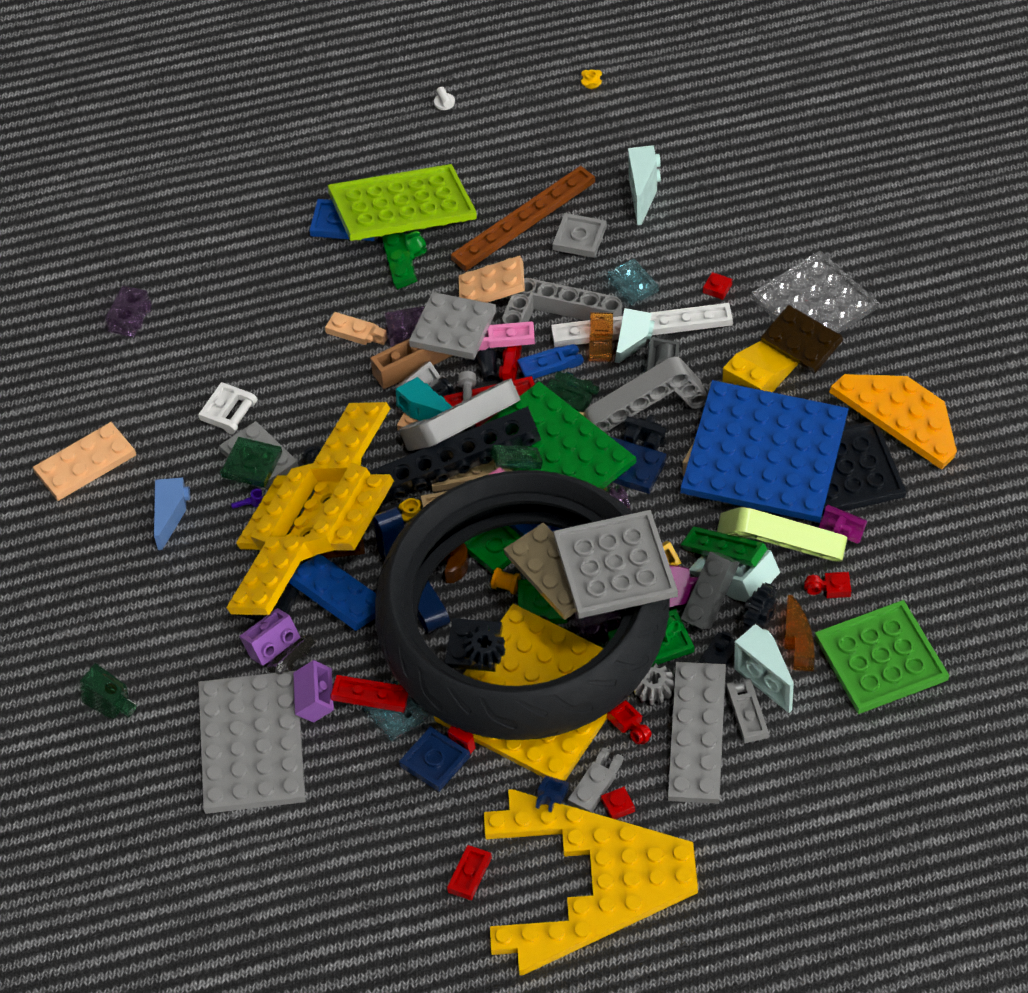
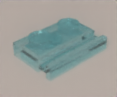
(633, 281)

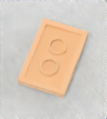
(493, 281)

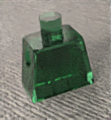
(105, 693)

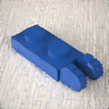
(550, 361)

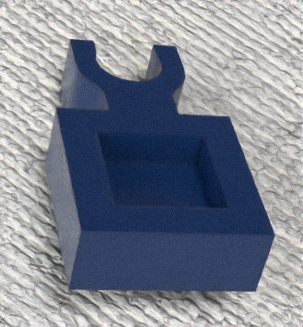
(551, 791)

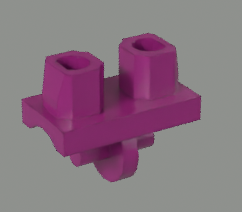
(843, 523)

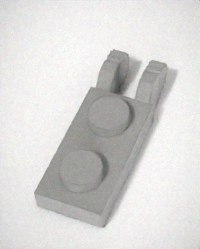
(595, 782)

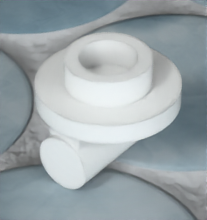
(443, 100)

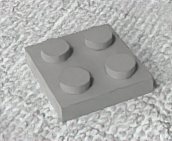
(579, 235)

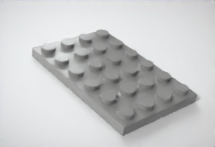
(250, 743)

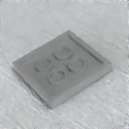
(452, 325)

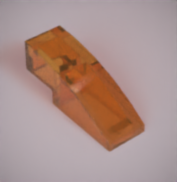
(799, 636)

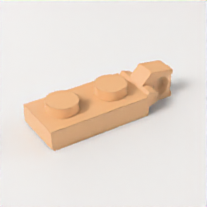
(355, 329)

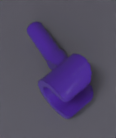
(254, 499)

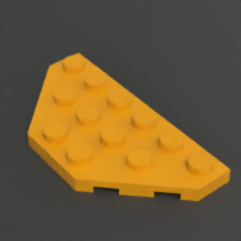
(903, 411)

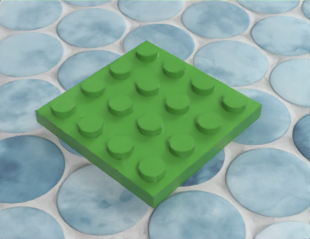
(881, 656)

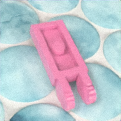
(508, 335)

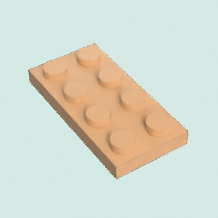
(84, 461)

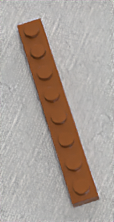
(522, 218)

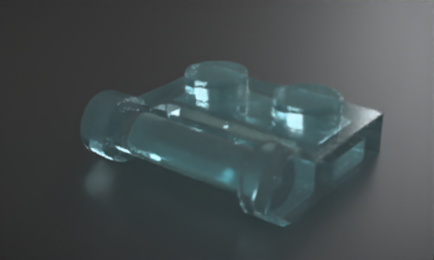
(396, 723)

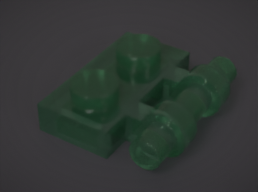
(577, 398)

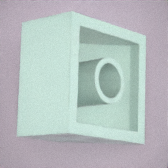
(634, 332)

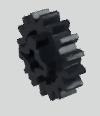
(760, 607)

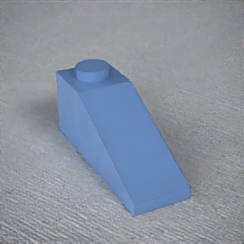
(169, 507)

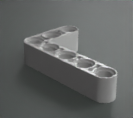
(558, 300)
(646, 390)
(459, 417)

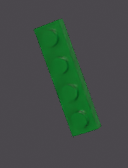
(740, 549)

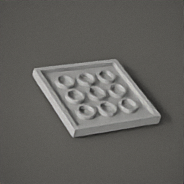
(615, 564)

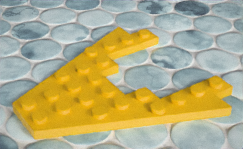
(631, 873)

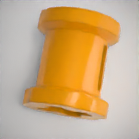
(505, 580)

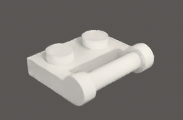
(222, 403)

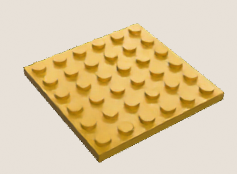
(534, 655)

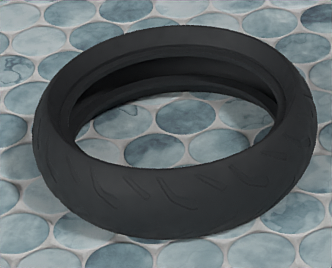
(496, 709)

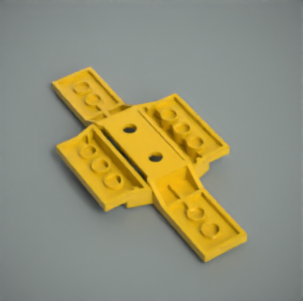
(332, 524)

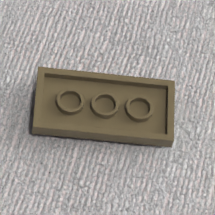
(540, 563)

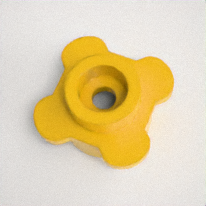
(591, 78)
(407, 505)

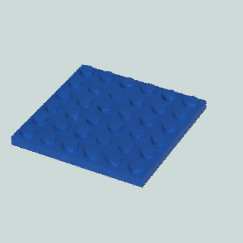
(765, 451)

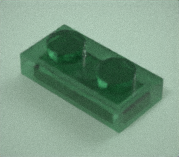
(516, 457)

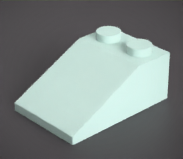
(643, 178)
(746, 578)
(762, 662)

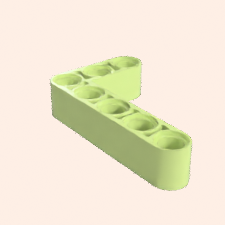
(783, 532)

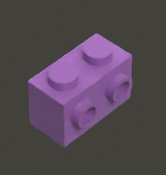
(270, 636)
(313, 691)

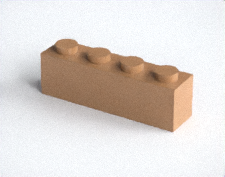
(401, 361)

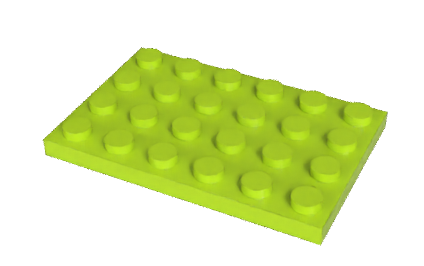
(401, 202)

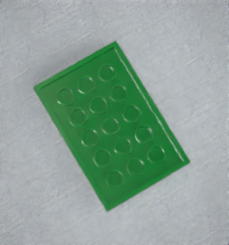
(571, 441)

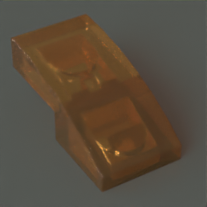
(600, 337)

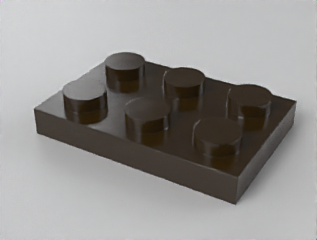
(801, 338)

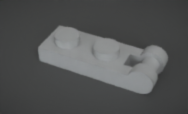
(747, 711)

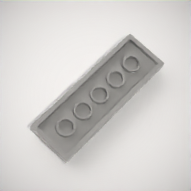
(697, 733)

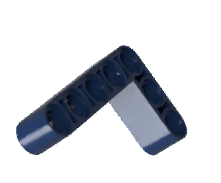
(430, 608)

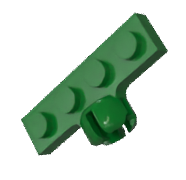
(401, 251)

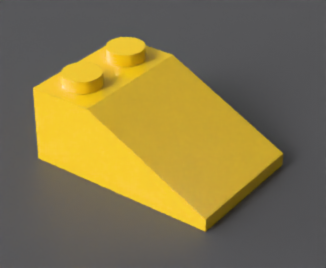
(758, 368)

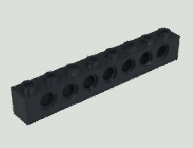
(456, 450)

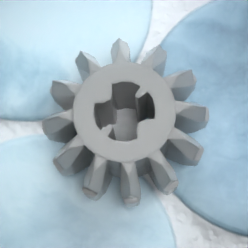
(656, 685)

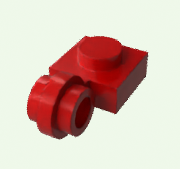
(836, 585)
(626, 718)

